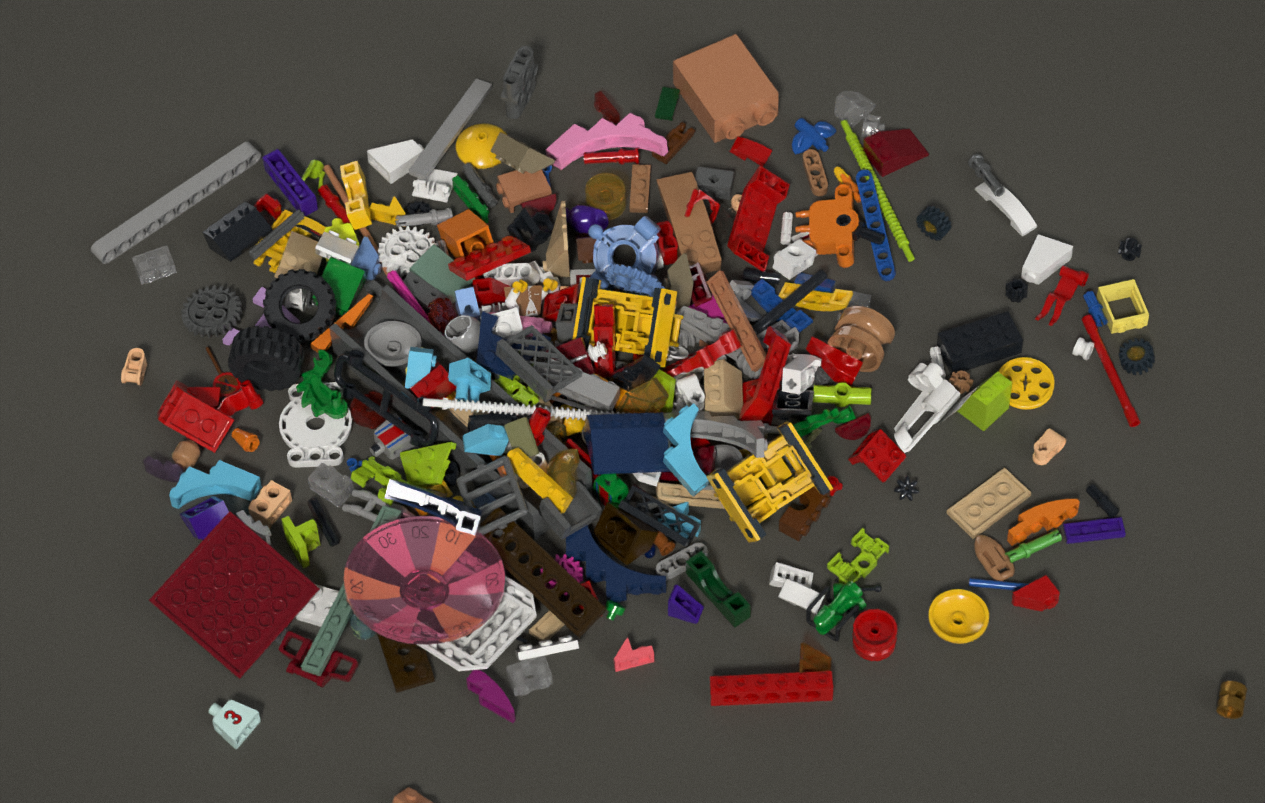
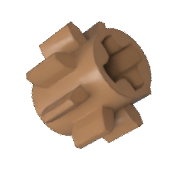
(961, 381)

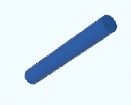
(996, 584)

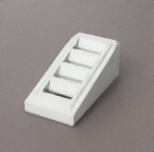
(791, 571)

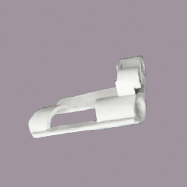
(936, 396)

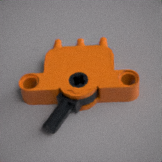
(836, 226)

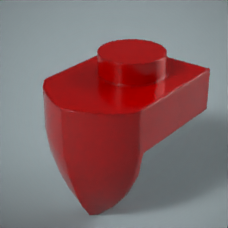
(270, 205)

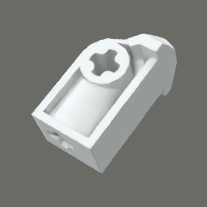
(800, 373)

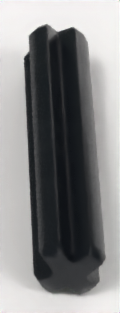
(323, 522)

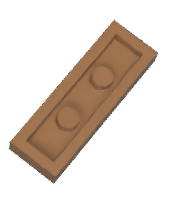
(640, 188)

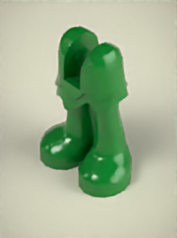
(830, 615)

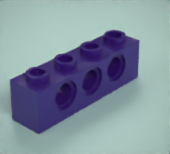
(290, 182)

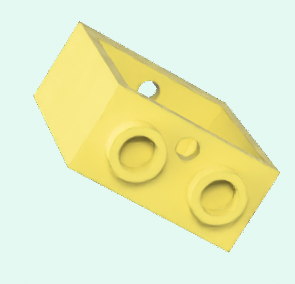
(1120, 291)

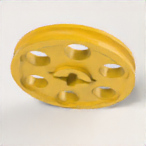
(1033, 381)

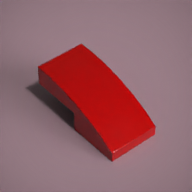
(750, 149)

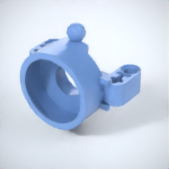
(640, 237)

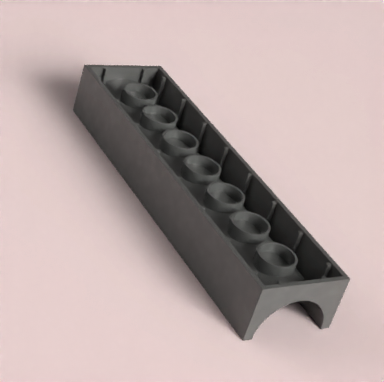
(450, 429)

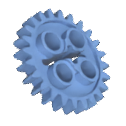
(632, 280)

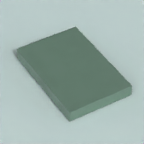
(435, 270)

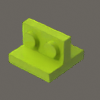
(301, 538)

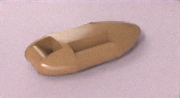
(993, 558)

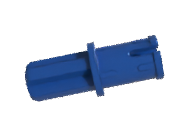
(1095, 308)

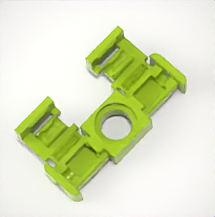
(522, 395)
(372, 468)
(870, 552)

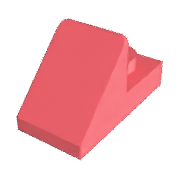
(629, 658)

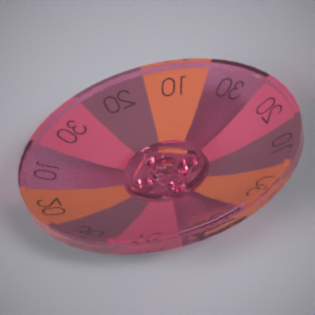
(418, 553)

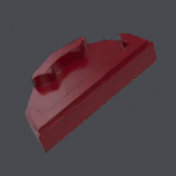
(545, 203)
(855, 429)

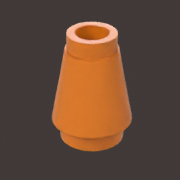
(246, 440)

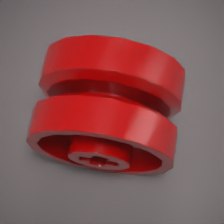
(874, 635)

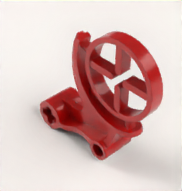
(707, 355)

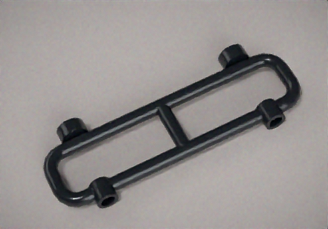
(356, 359)

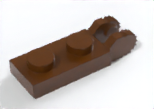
(675, 142)

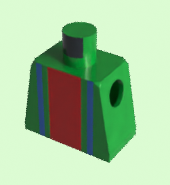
(609, 489)

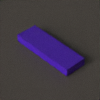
(1094, 530)

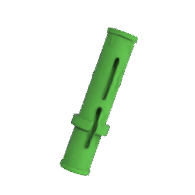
(1025, 550)

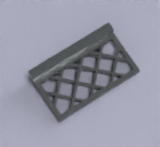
(526, 369)

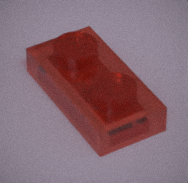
(606, 108)

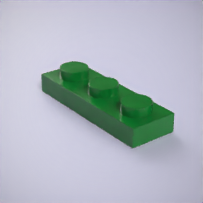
(470, 199)

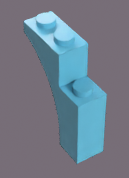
(681, 458)
(221, 480)

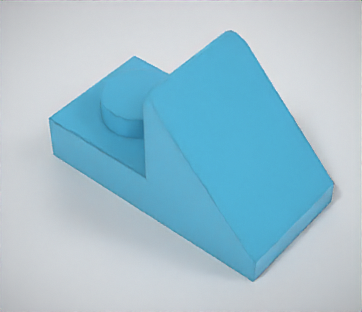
(683, 508)

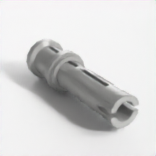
(433, 217)

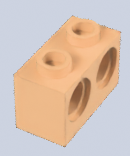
(272, 505)

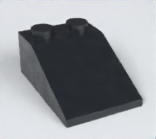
(793, 405)

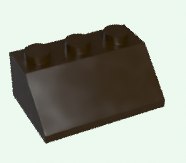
(623, 533)

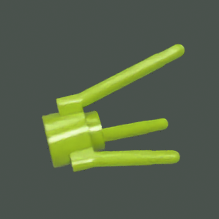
(313, 171)

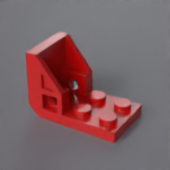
(193, 417)

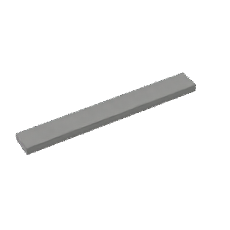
(450, 129)

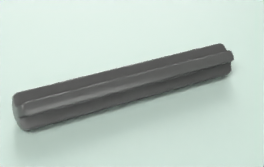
(276, 234)

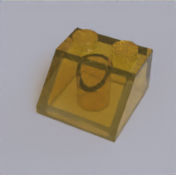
(644, 399)

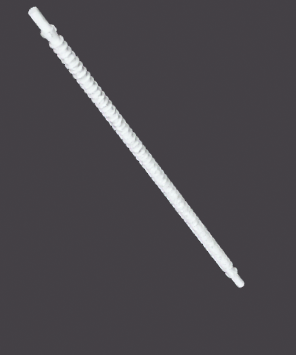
(447, 404)

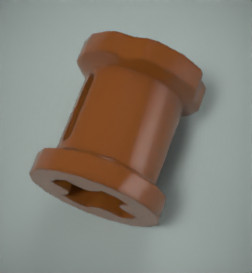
(664, 544)

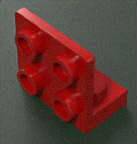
(878, 454)

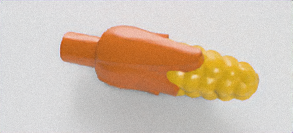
(844, 178)

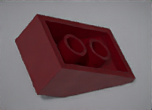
(893, 150)

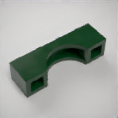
(730, 604)

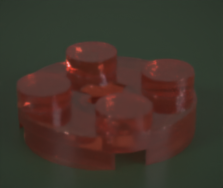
(441, 313)
(364, 418)

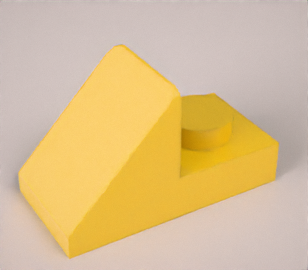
(386, 213)

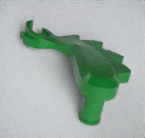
(317, 394)
(815, 421)

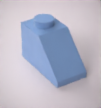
(367, 259)

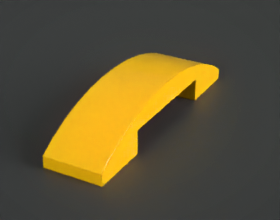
(819, 300)

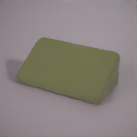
(521, 436)

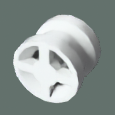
(1083, 348)

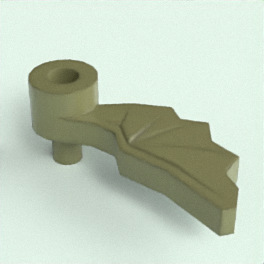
(813, 435)

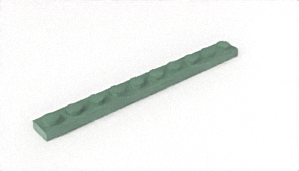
(338, 614)

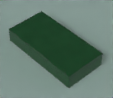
(667, 103)

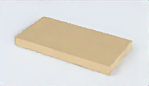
(988, 503)

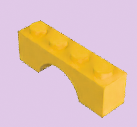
(358, 205)

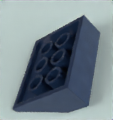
(626, 442)

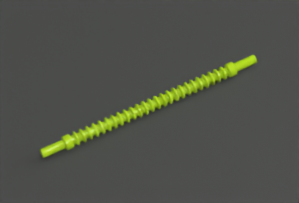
(885, 206)

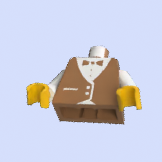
(528, 298)

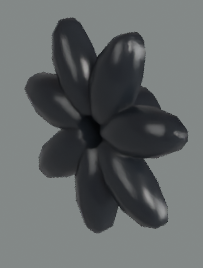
(908, 493)

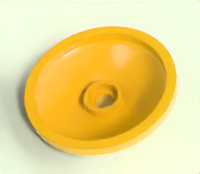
(475, 150)
(961, 607)

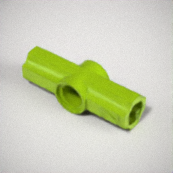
(842, 394)

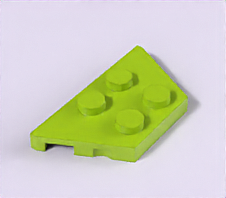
(427, 464)

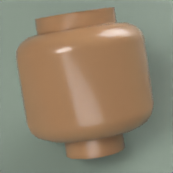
(186, 454)

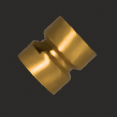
(1231, 699)

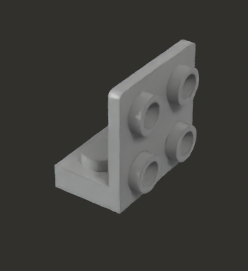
(742, 291)

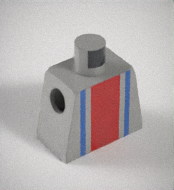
(390, 440)

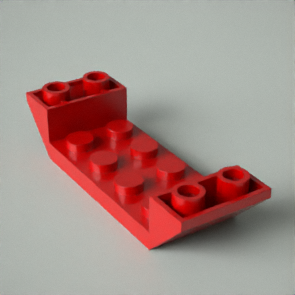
(756, 216)

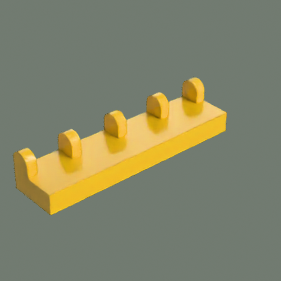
(538, 480)

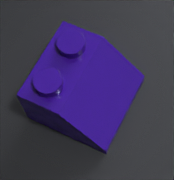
(204, 516)

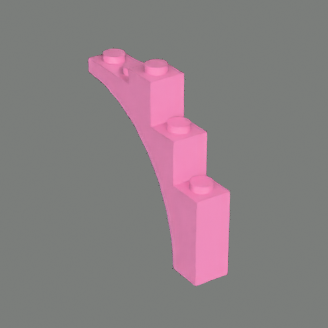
(605, 135)

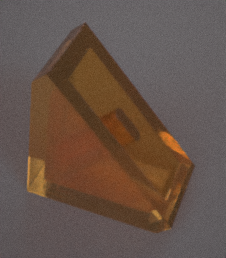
(813, 660)

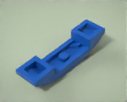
(767, 299)

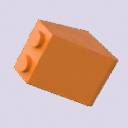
(464, 234)

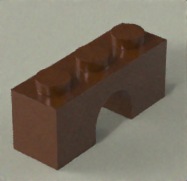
(798, 522)

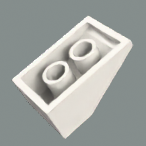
(332, 246)

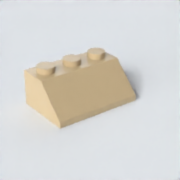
(723, 390)

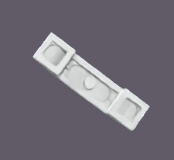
(1011, 207)

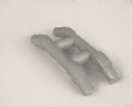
(372, 501)

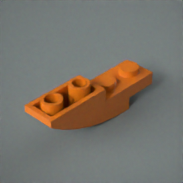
(1046, 515)

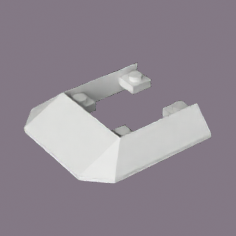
(493, 637)

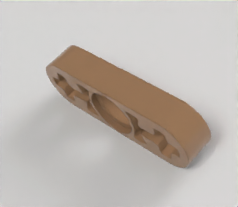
(813, 179)

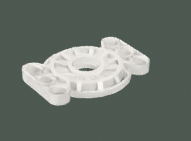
(309, 442)

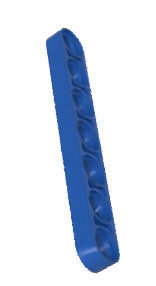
(875, 217)

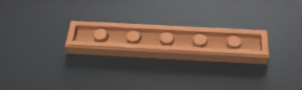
(737, 320)

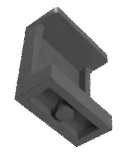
(580, 513)

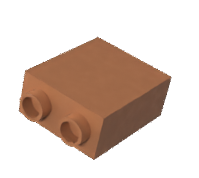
(726, 88)

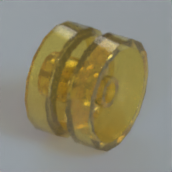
(606, 193)

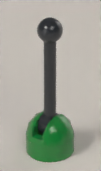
(837, 587)

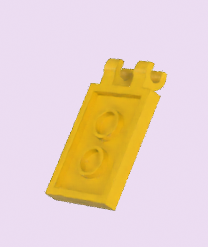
(277, 249)

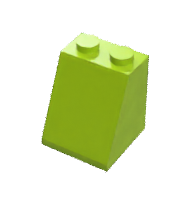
(988, 401)

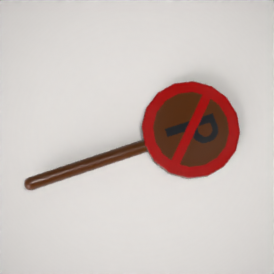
(226, 381)

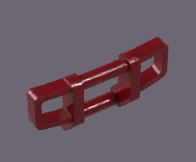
(295, 665)

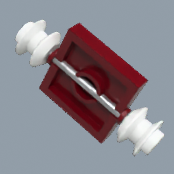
(578, 355)

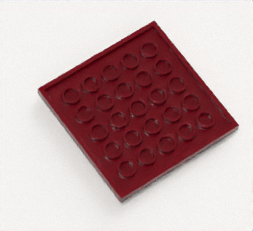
(234, 595)

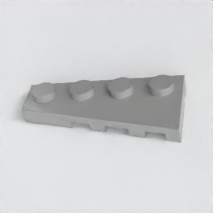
(705, 327)

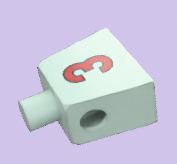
(234, 721)

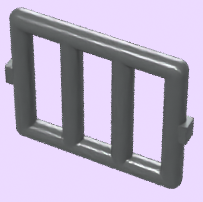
(515, 495)

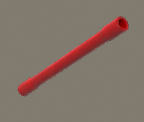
(1092, 331)

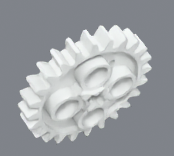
(403, 249)

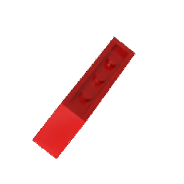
(769, 378)

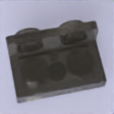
(723, 223)

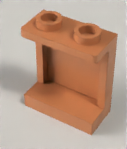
(521, 187)

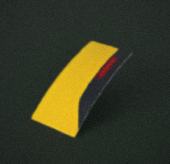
(312, 227)

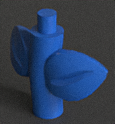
(811, 135)

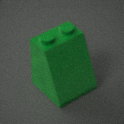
(345, 282)

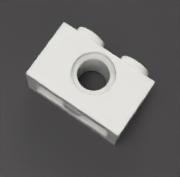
(794, 259)

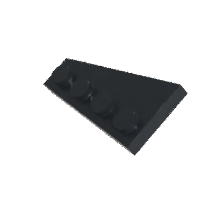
(635, 373)

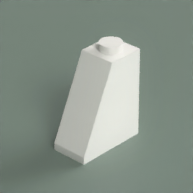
(394, 159)
(1045, 259)

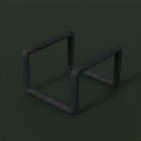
(850, 613)

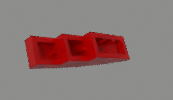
(605, 333)

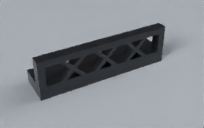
(654, 521)

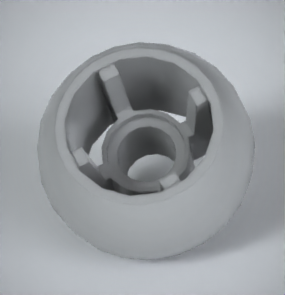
(464, 334)

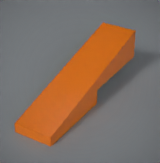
(348, 320)

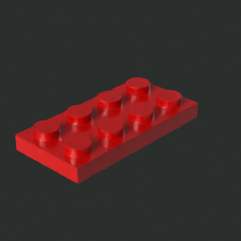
(489, 258)

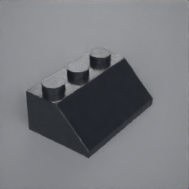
(237, 231)

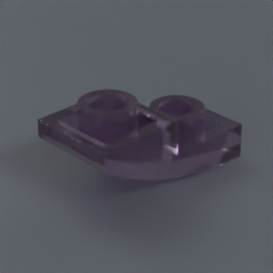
(168, 471)

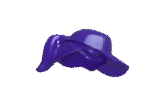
(583, 217)

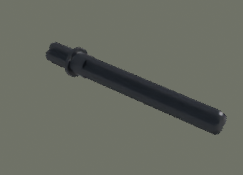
(789, 302)

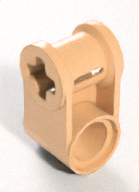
(134, 370)
(1048, 447)

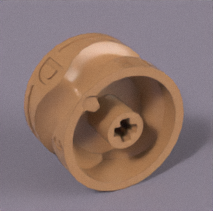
(861, 334)

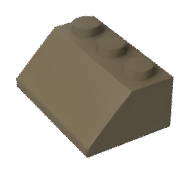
(519, 155)
(680, 280)

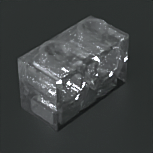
(329, 487)

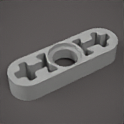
(677, 569)

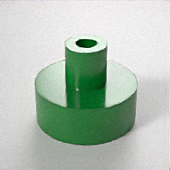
(614, 609)

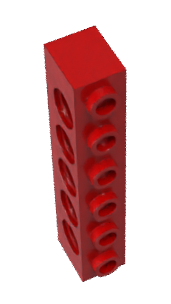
(771, 688)

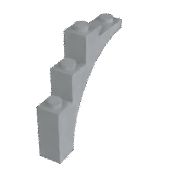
(727, 429)

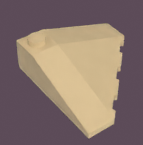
(557, 253)

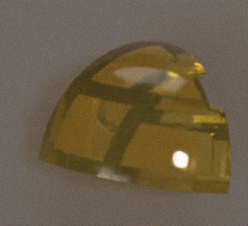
(562, 469)

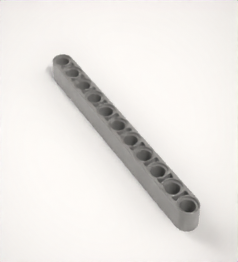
(175, 202)

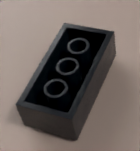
(980, 342)

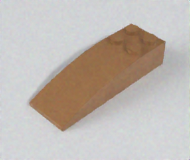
(693, 232)

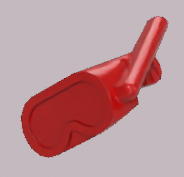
(698, 195)

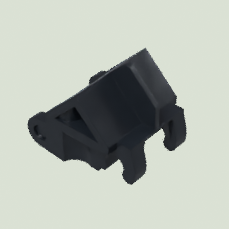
(536, 223)

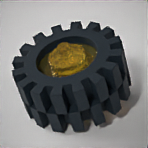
(933, 223)
(1136, 356)

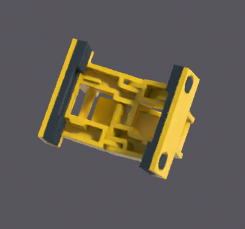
(630, 319)
(742, 486)

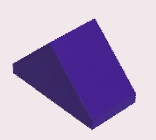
(684, 606)

